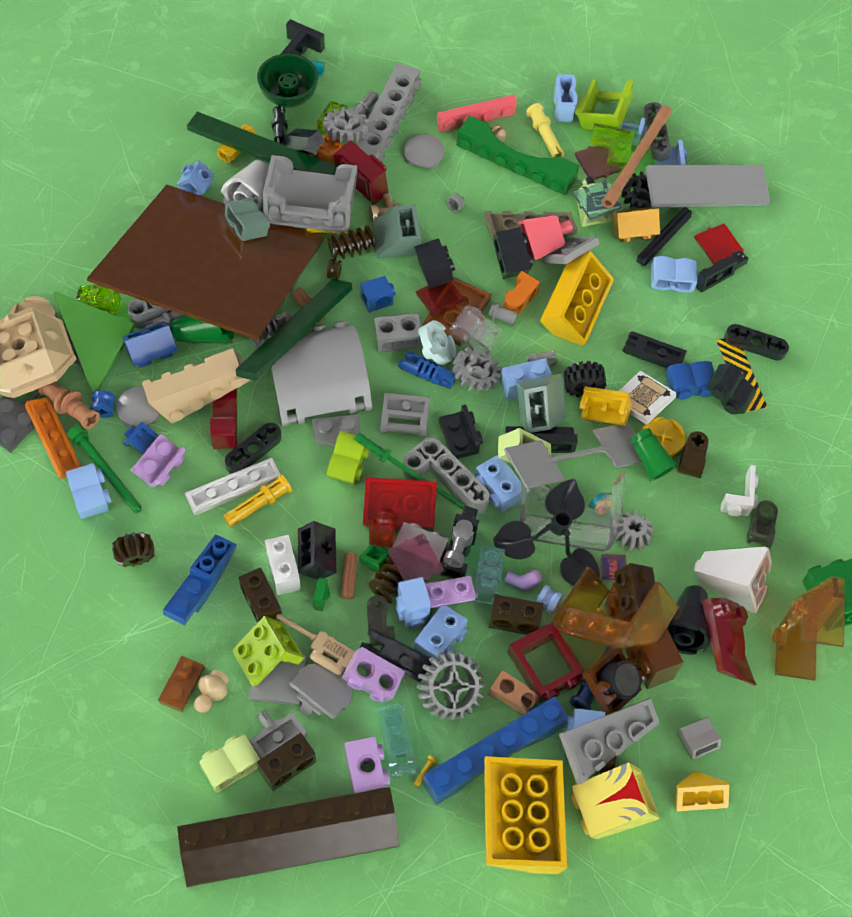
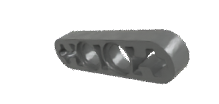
(657, 143)

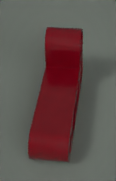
(224, 421)

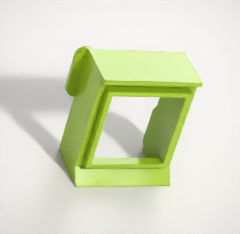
(588, 103)

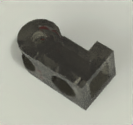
(376, 617)

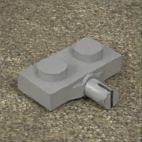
(275, 732)

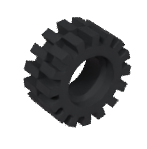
(583, 376)

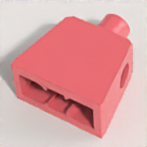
(544, 234)

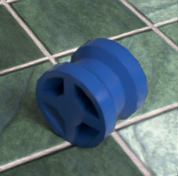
(103, 403)

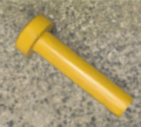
(431, 760)

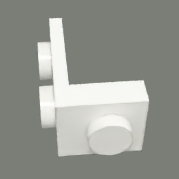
(742, 505)

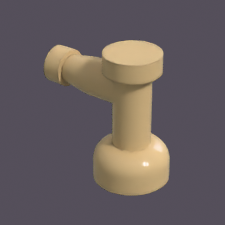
(375, 211)

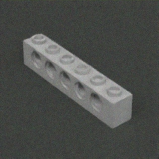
(390, 109)

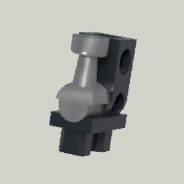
(463, 537)

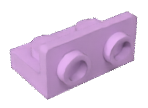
(157, 461)
(450, 591)

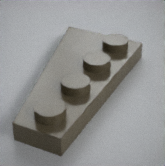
(508, 221)

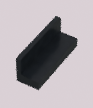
(561, 438)

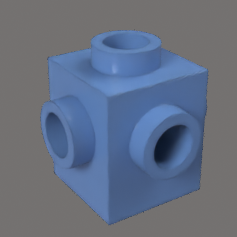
(195, 178)

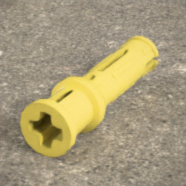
(541, 124)

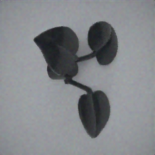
(566, 505)

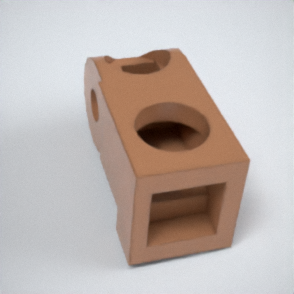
(513, 693)

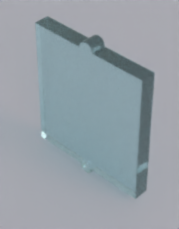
(591, 200)

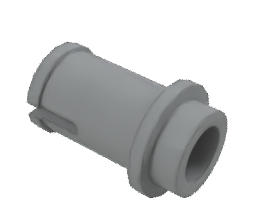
(502, 314)
(533, 357)

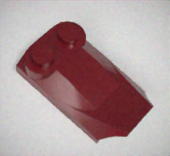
(725, 628)

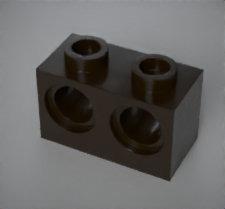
(259, 595)
(515, 615)
(286, 761)

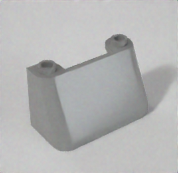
(309, 197)

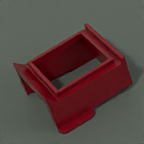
(371, 172)

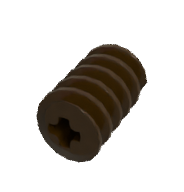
(351, 242)
(386, 581)

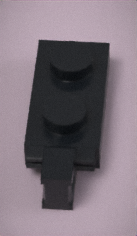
(721, 270)

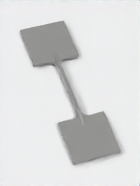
(539, 467)

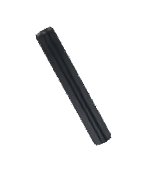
(664, 236)

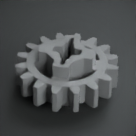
(346, 125)
(476, 369)

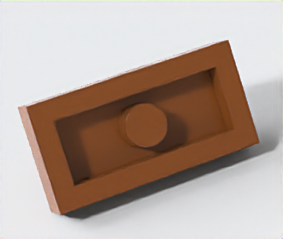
(181, 684)

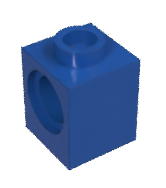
(377, 293)

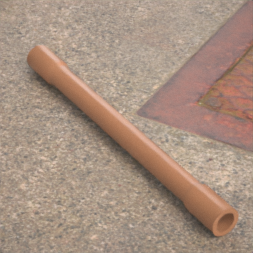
(615, 191)

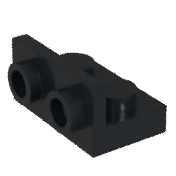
(461, 433)

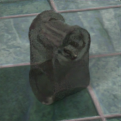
(763, 528)

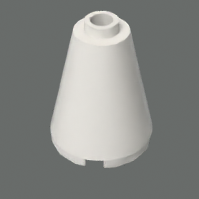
(247, 183)

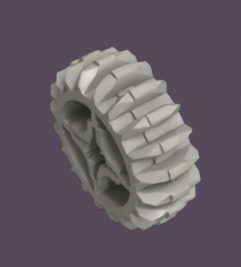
(450, 676)

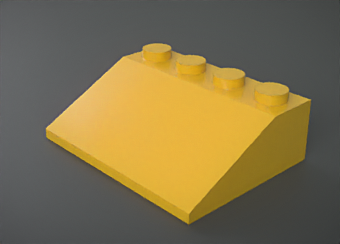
(525, 815)

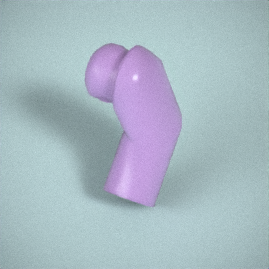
(525, 581)

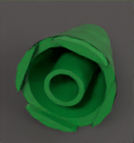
(194, 330)

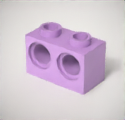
(375, 669)

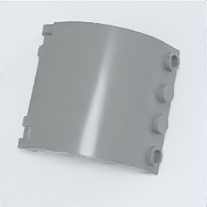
(322, 374)

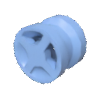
(550, 599)

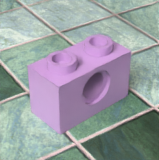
(363, 752)

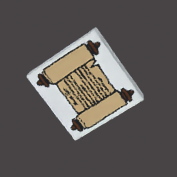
(647, 397)

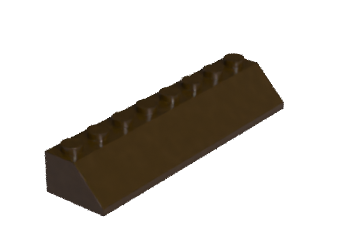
(287, 836)

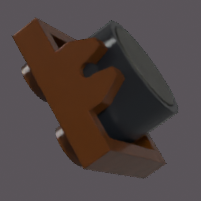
(613, 680)

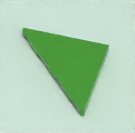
(94, 336)

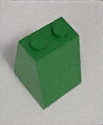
(837, 569)

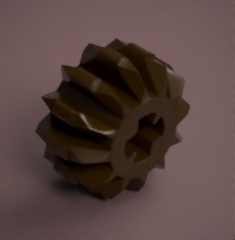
(133, 549)

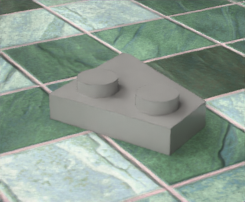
(327, 429)

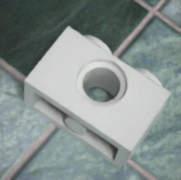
(282, 565)

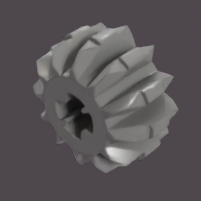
(634, 531)

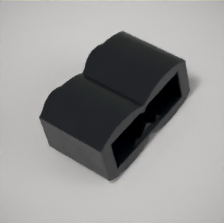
(731, 388)

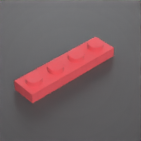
(483, 111)

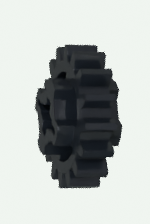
(640, 195)

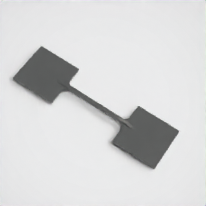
(15, 420)

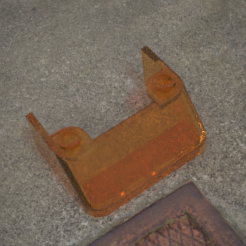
(583, 619)
(812, 619)

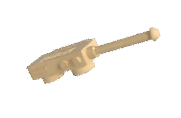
(322, 646)

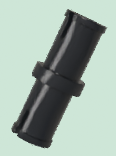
(279, 124)

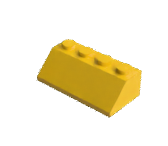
(577, 299)

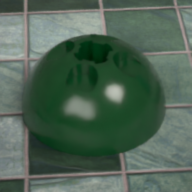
(287, 79)

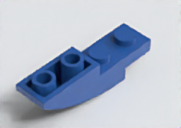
(201, 580)

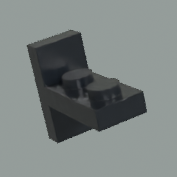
(302, 39)

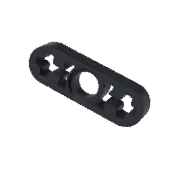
(747, 345)
(256, 438)

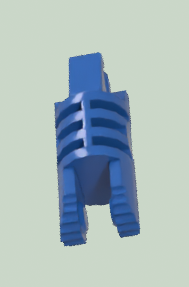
(427, 370)

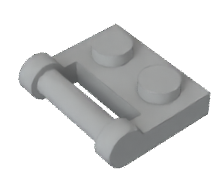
(405, 408)

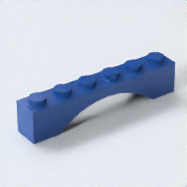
(468, 765)

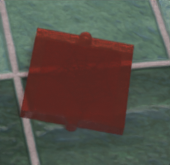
(439, 297)

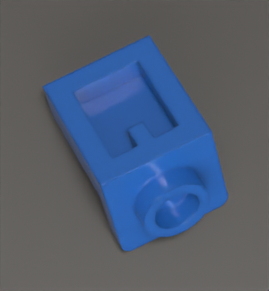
(140, 437)

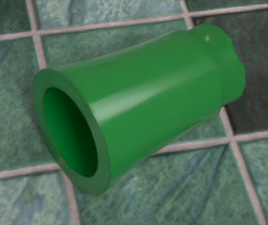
(652, 454)

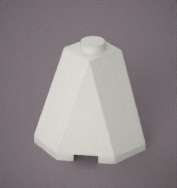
(736, 574)

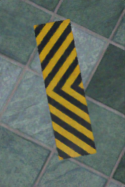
(738, 358)

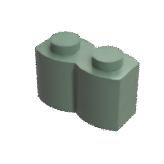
(247, 219)

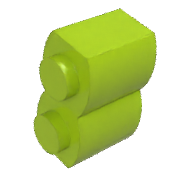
(347, 459)

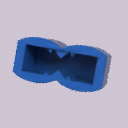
(690, 379)

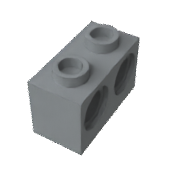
(398, 337)

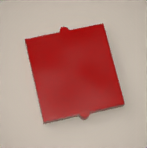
(718, 243)

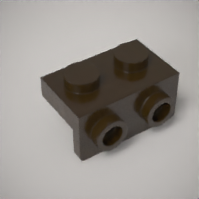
(633, 586)

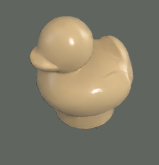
(213, 688)

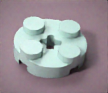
(436, 343)

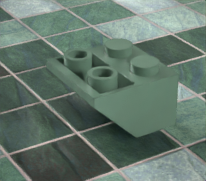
(397, 231)
(541, 402)

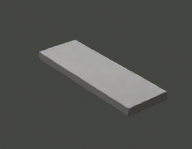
(707, 185)

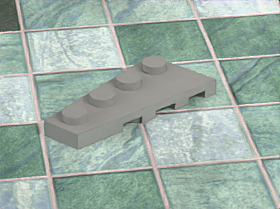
(602, 739)

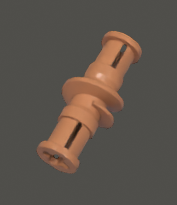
(70, 403)

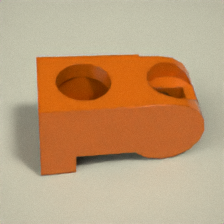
(524, 292)

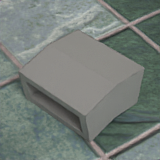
(699, 738)

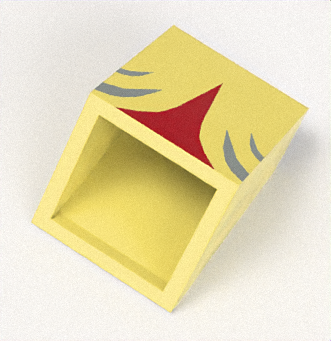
(614, 801)

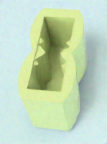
(229, 763)

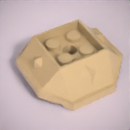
(32, 351)

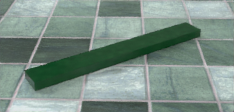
(255, 144)
(293, 330)

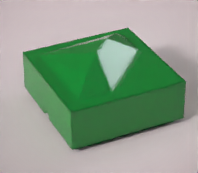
(374, 556)
(321, 594)

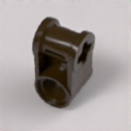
(693, 457)

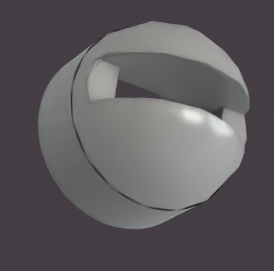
(453, 200)

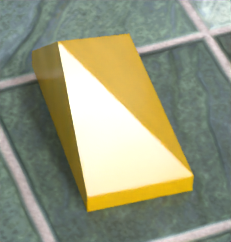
(701, 792)

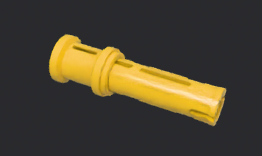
(267, 495)

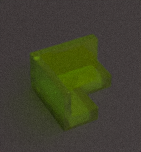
(617, 140)

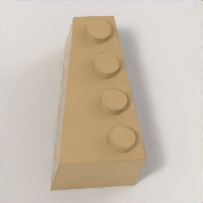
(195, 386)

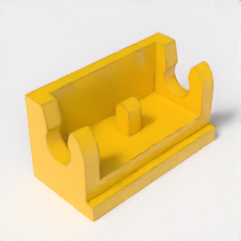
(605, 406)

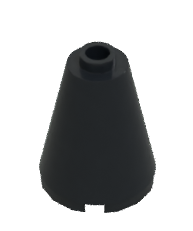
(689, 623)

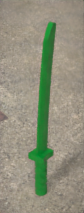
(385, 455)

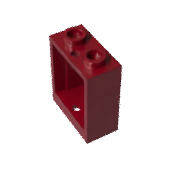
(531, 642)

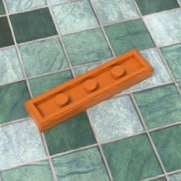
(52, 436)

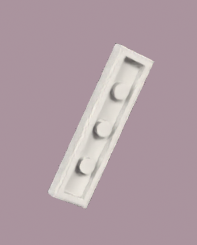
(232, 486)

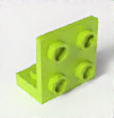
(265, 648)

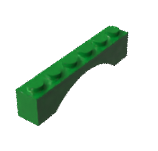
(553, 173)

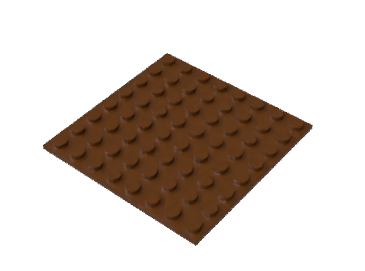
(196, 264)

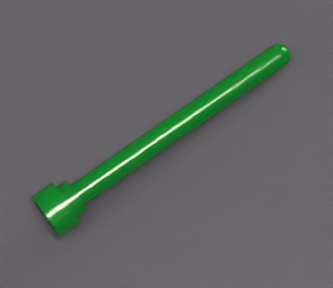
(79, 436)

